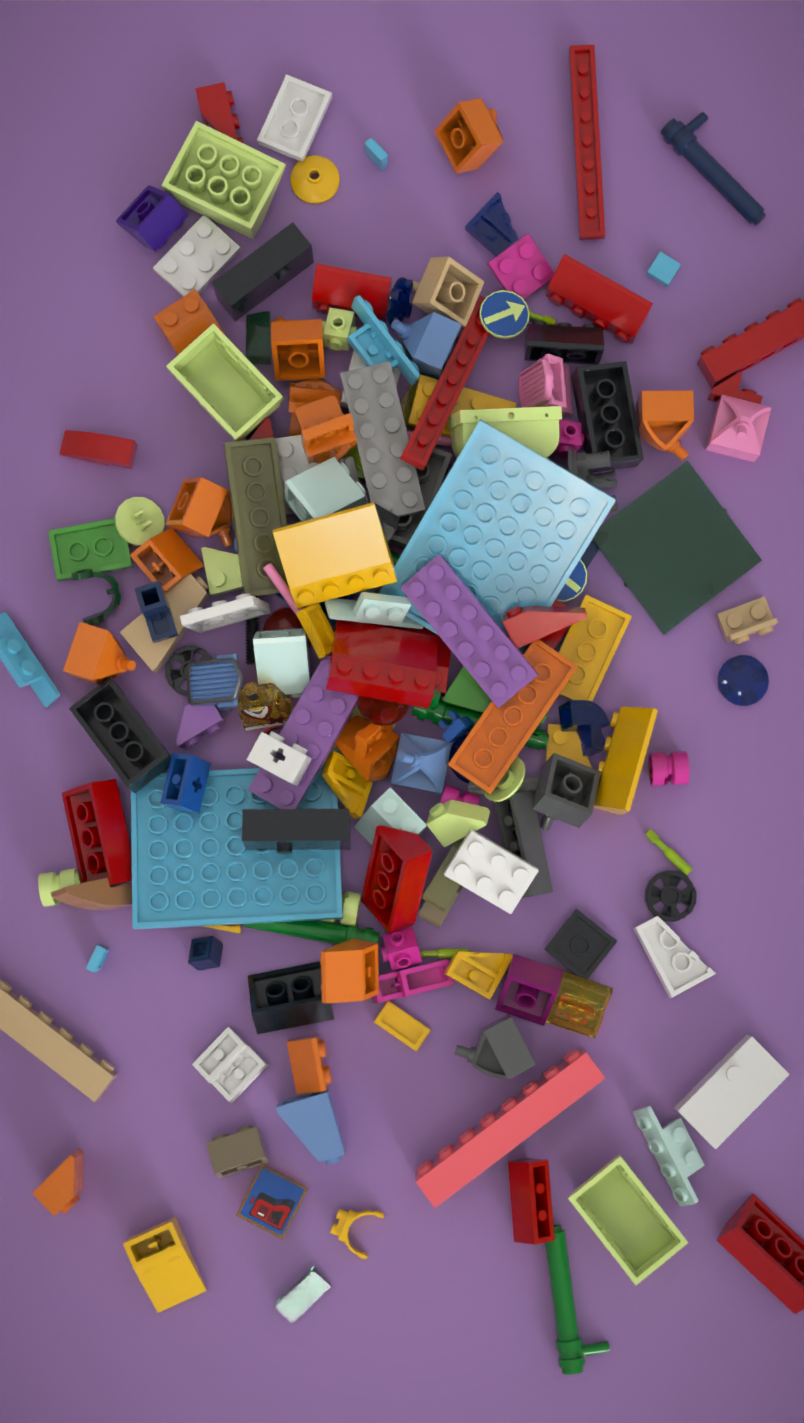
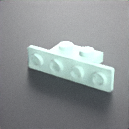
(373, 609)
(673, 1152)

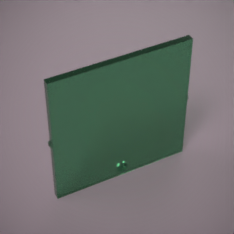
(675, 547)

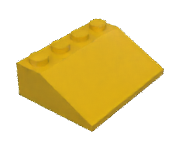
(335, 555)
(624, 758)

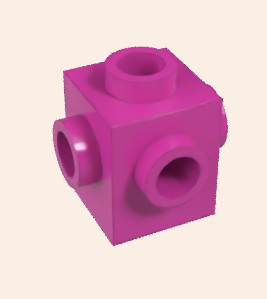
(569, 436)
(401, 949)

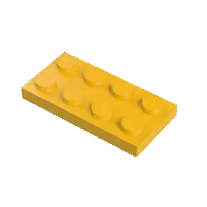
(468, 400)
(592, 646)

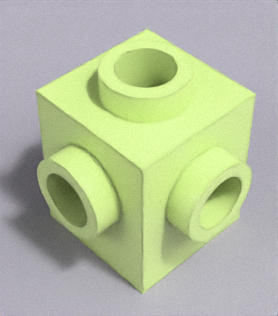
(337, 329)

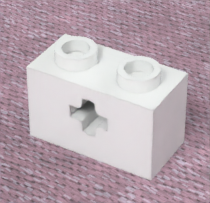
(265, 754)

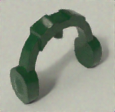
(99, 617)

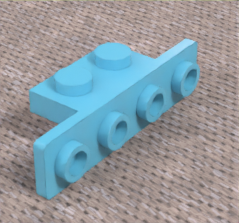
(376, 345)
(23, 663)

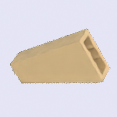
(184, 596)

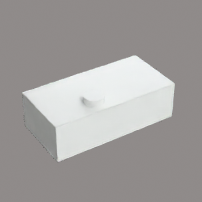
(731, 1091)

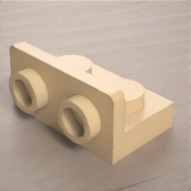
(746, 620)

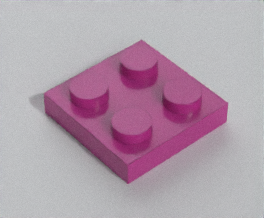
(521, 267)

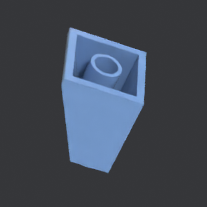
(315, 1124)

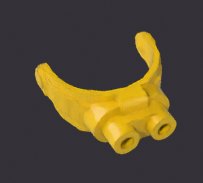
(345, 1220)

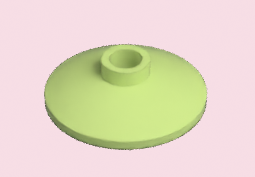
(509, 783)

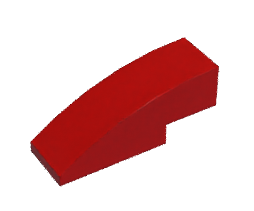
(99, 448)

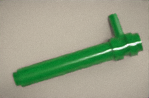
(439, 710)
(319, 931)
(568, 1341)

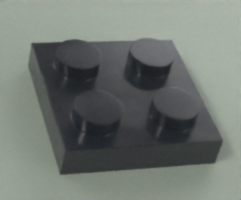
(580, 945)

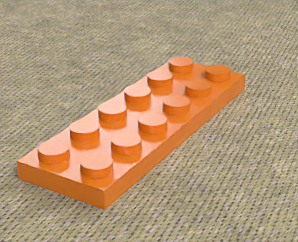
(506, 729)

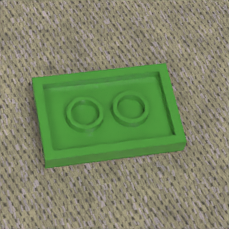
(89, 547)

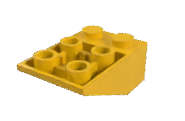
(164, 1264)

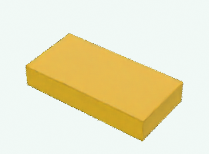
(317, 629)
(402, 1025)

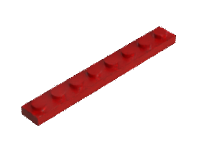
(587, 142)
(446, 391)

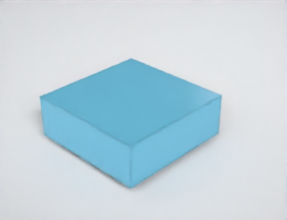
(376, 153)
(663, 269)
(97, 958)

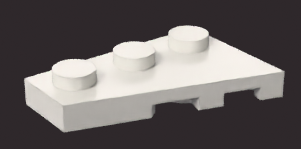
(670, 957)

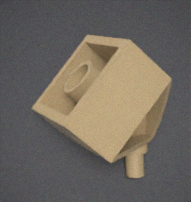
(447, 290)

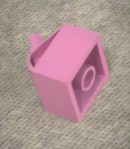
(738, 428)

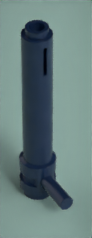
(685, 144)

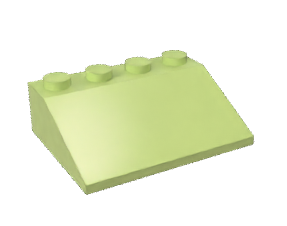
(224, 179)

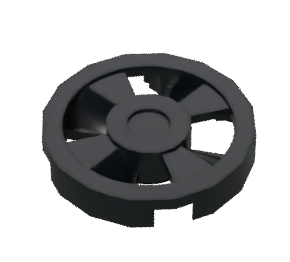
(183, 655)
(670, 895)

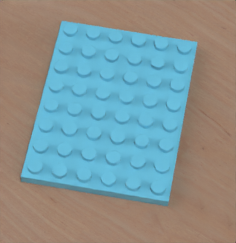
(505, 525)
(198, 872)

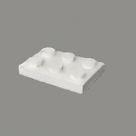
(294, 118)
(197, 257)
(291, 461)
(225, 613)
(490, 871)

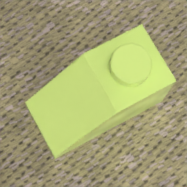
(455, 819)

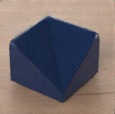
(205, 953)

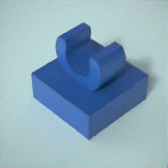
(457, 727)

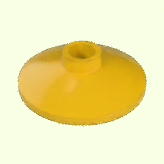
(315, 190)

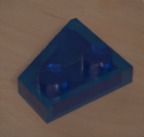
(493, 226)

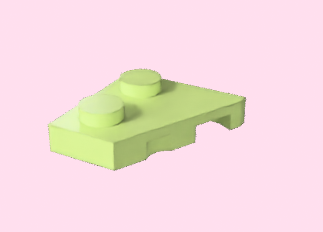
(221, 571)

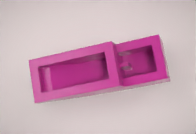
(412, 981)

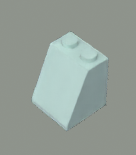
(323, 491)
(283, 659)
(389, 812)

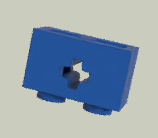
(185, 783)

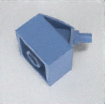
(429, 342)
(421, 763)

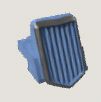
(215, 682)

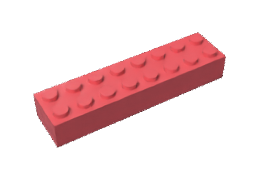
(508, 1127)

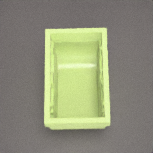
(225, 383)
(530, 426)
(627, 1219)

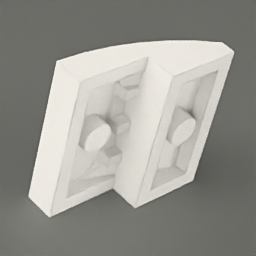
(230, 1064)

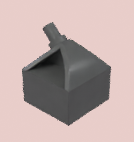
(565, 791)
(499, 1050)

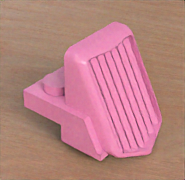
(546, 384)

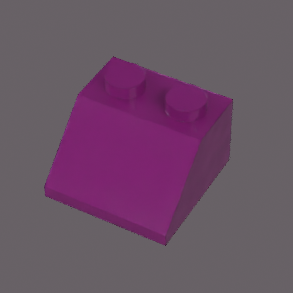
(529, 989)

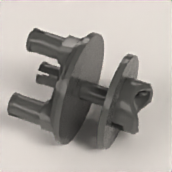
(581, 463)

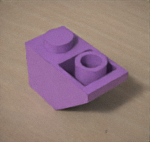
(197, 722)

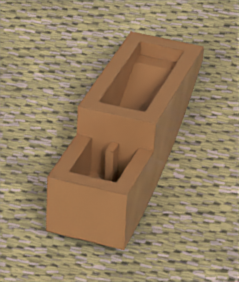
(95, 895)

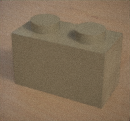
(237, 1151)

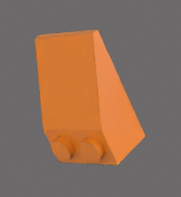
(185, 321)

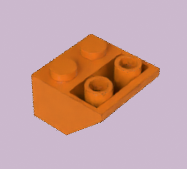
(166, 559)
(349, 971)
(308, 1064)

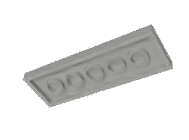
(382, 439)

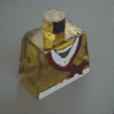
(263, 706)

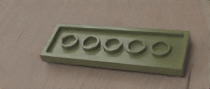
(256, 510)

